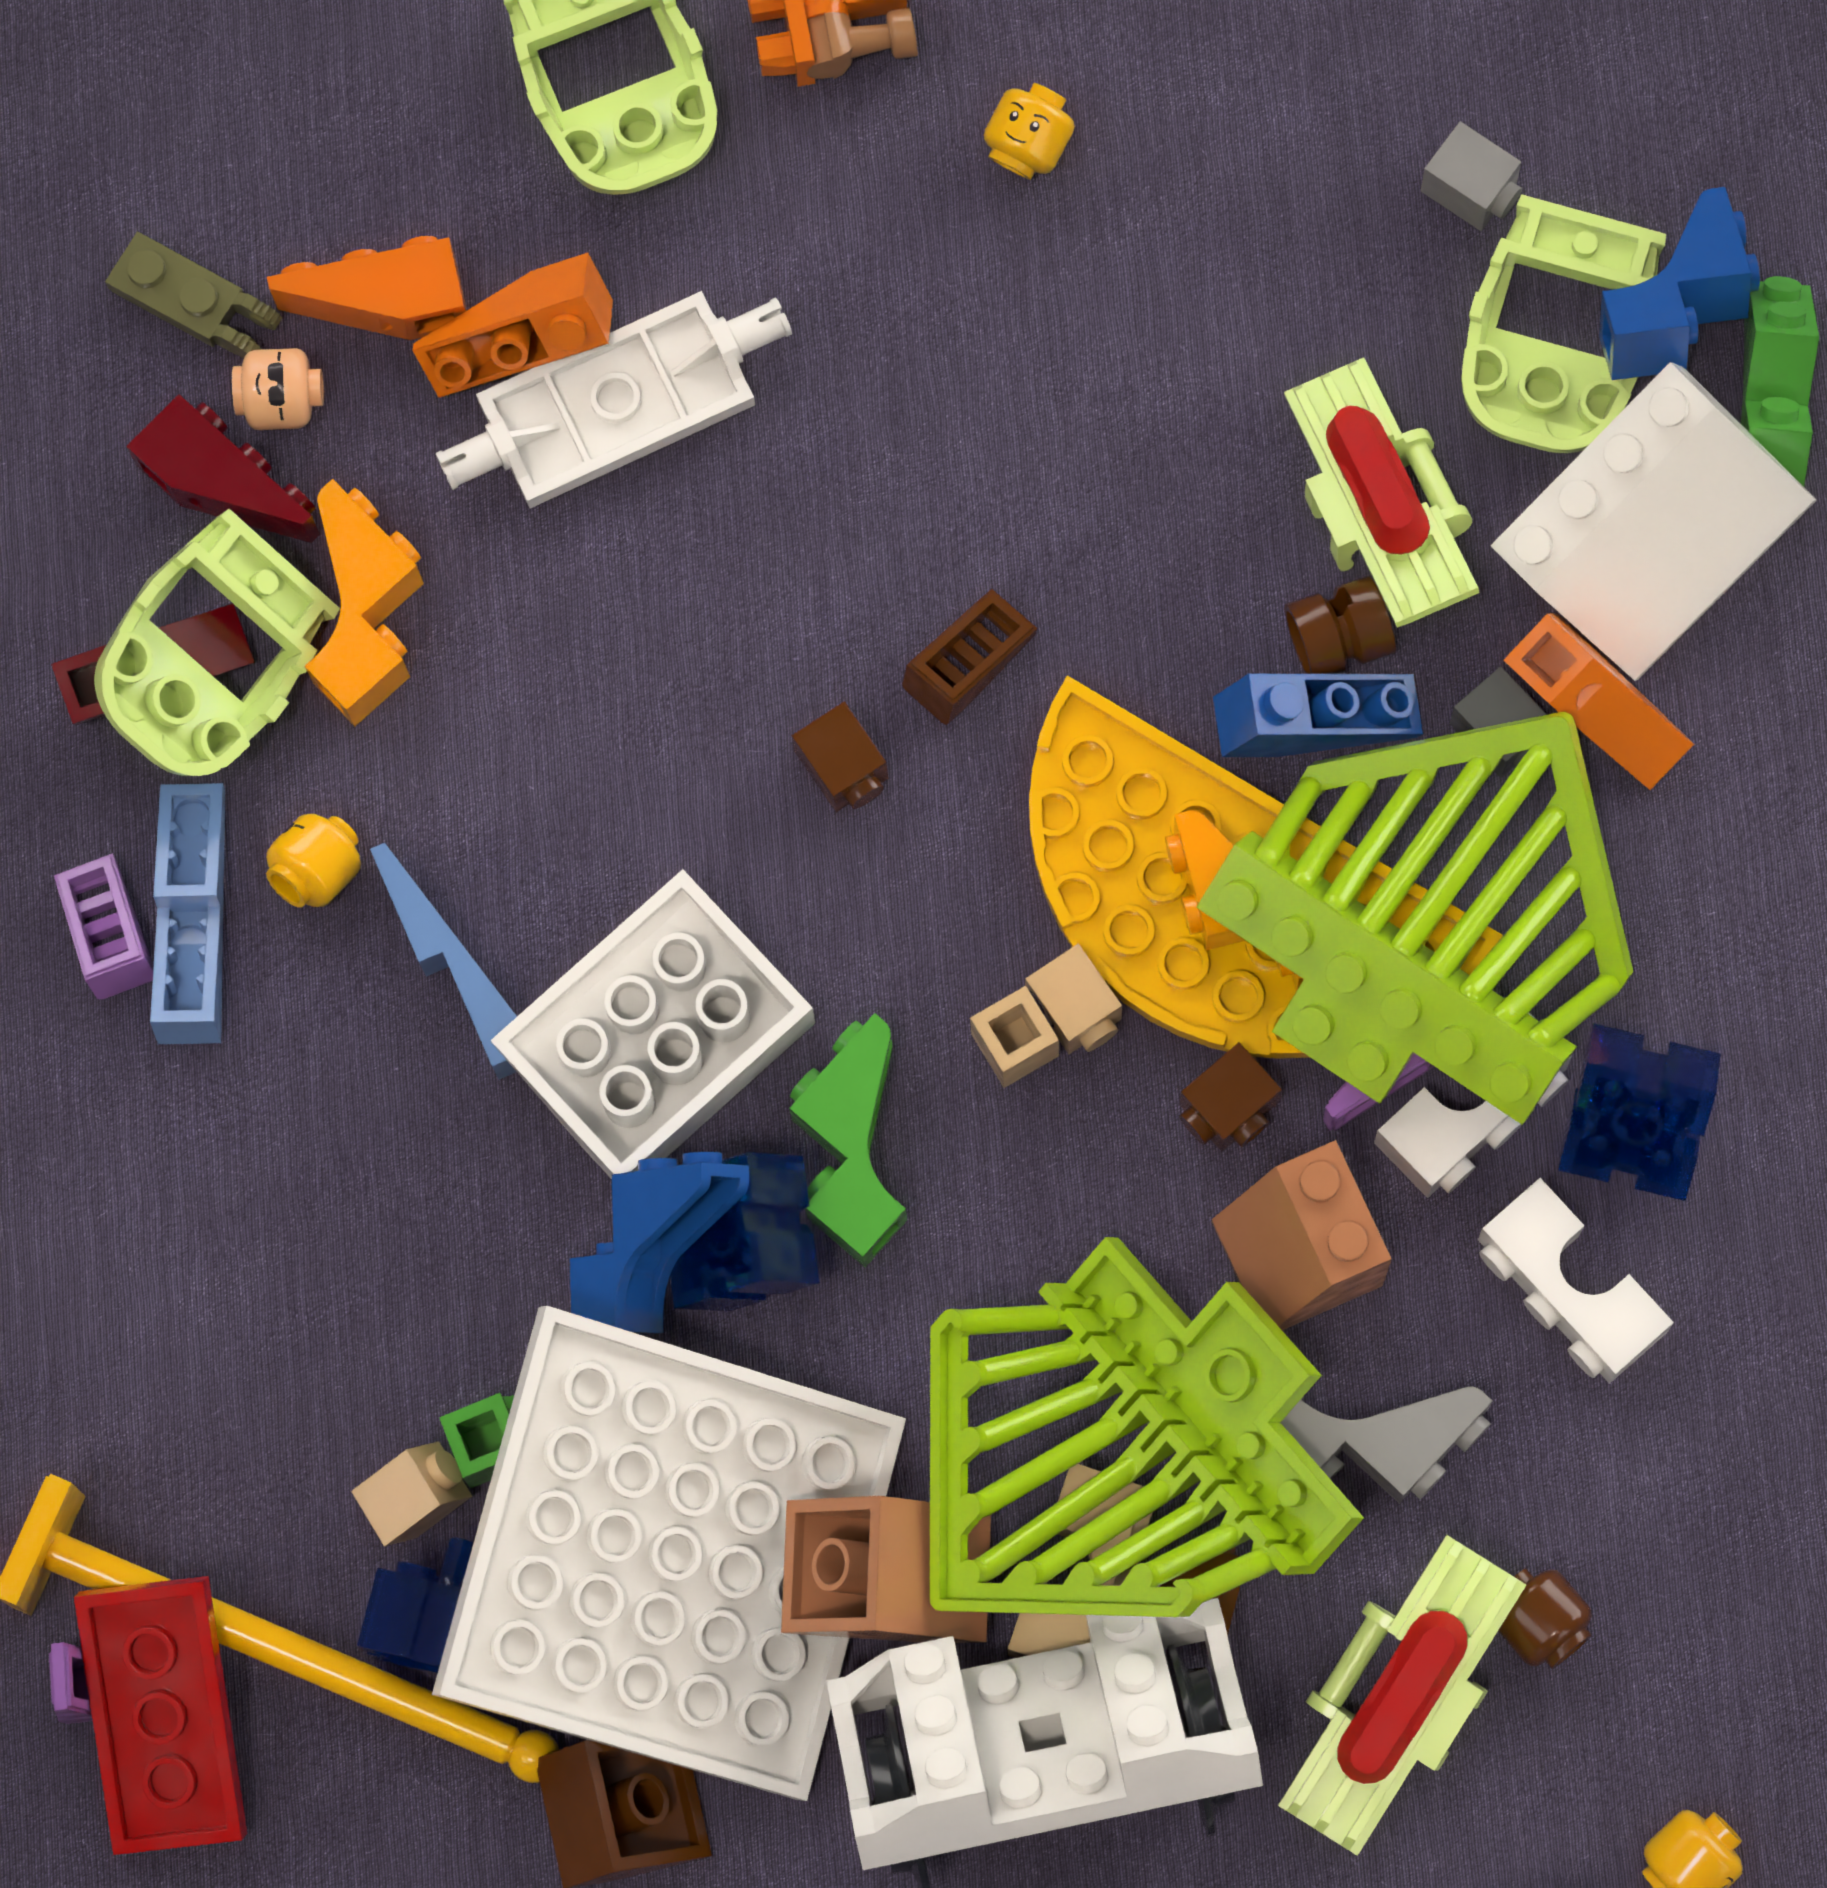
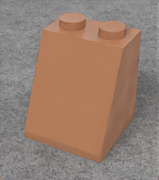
(1304, 1238)
(866, 1571)

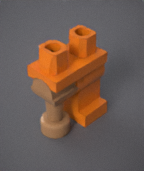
(822, 38)

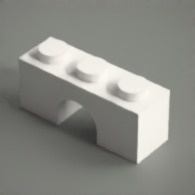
(1436, 1142)
(1604, 1328)

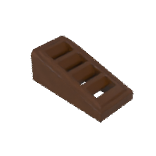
(940, 684)

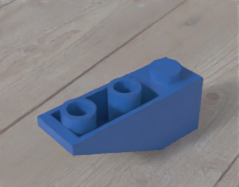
(1314, 713)

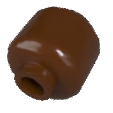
(1546, 1620)

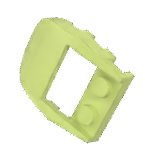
(633, 133)
(1532, 387)
(165, 697)

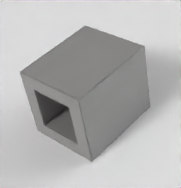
(1472, 177)

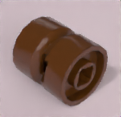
(1340, 627)

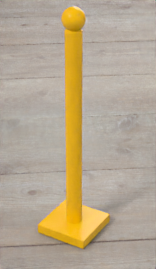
(47, 1548)

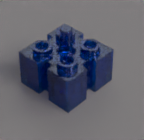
(1639, 1112)
(754, 1245)
(414, 1610)

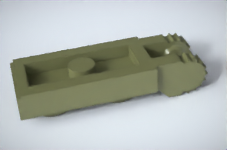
(187, 295)

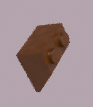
(619, 1813)

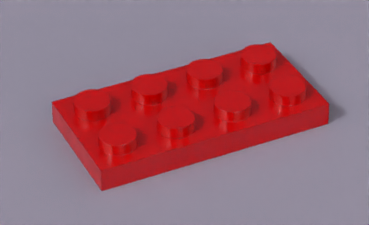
(160, 1715)

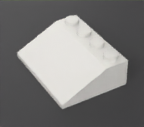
(1653, 521)
(655, 1029)

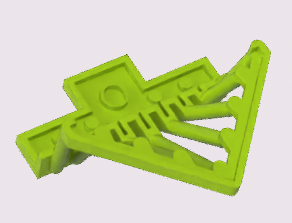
(1376, 988)
(1209, 1395)

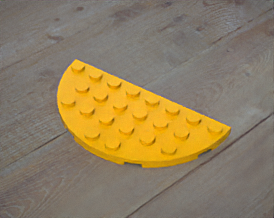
(1098, 834)

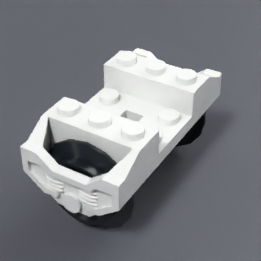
(1041, 1738)

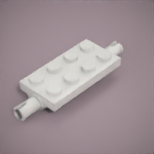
(616, 400)

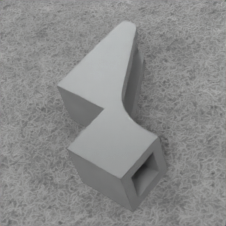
(1397, 1446)

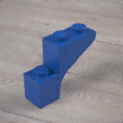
(1702, 284)
(654, 1222)

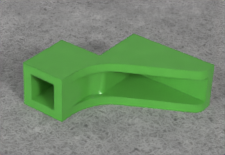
(1779, 370)
(841, 1115)

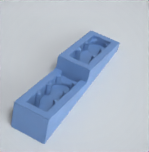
(189, 914)
(440, 948)

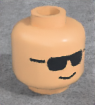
(276, 389)

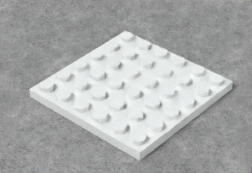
(642, 1551)

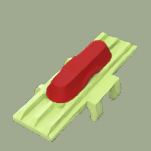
(1371, 498)
(1413, 1704)

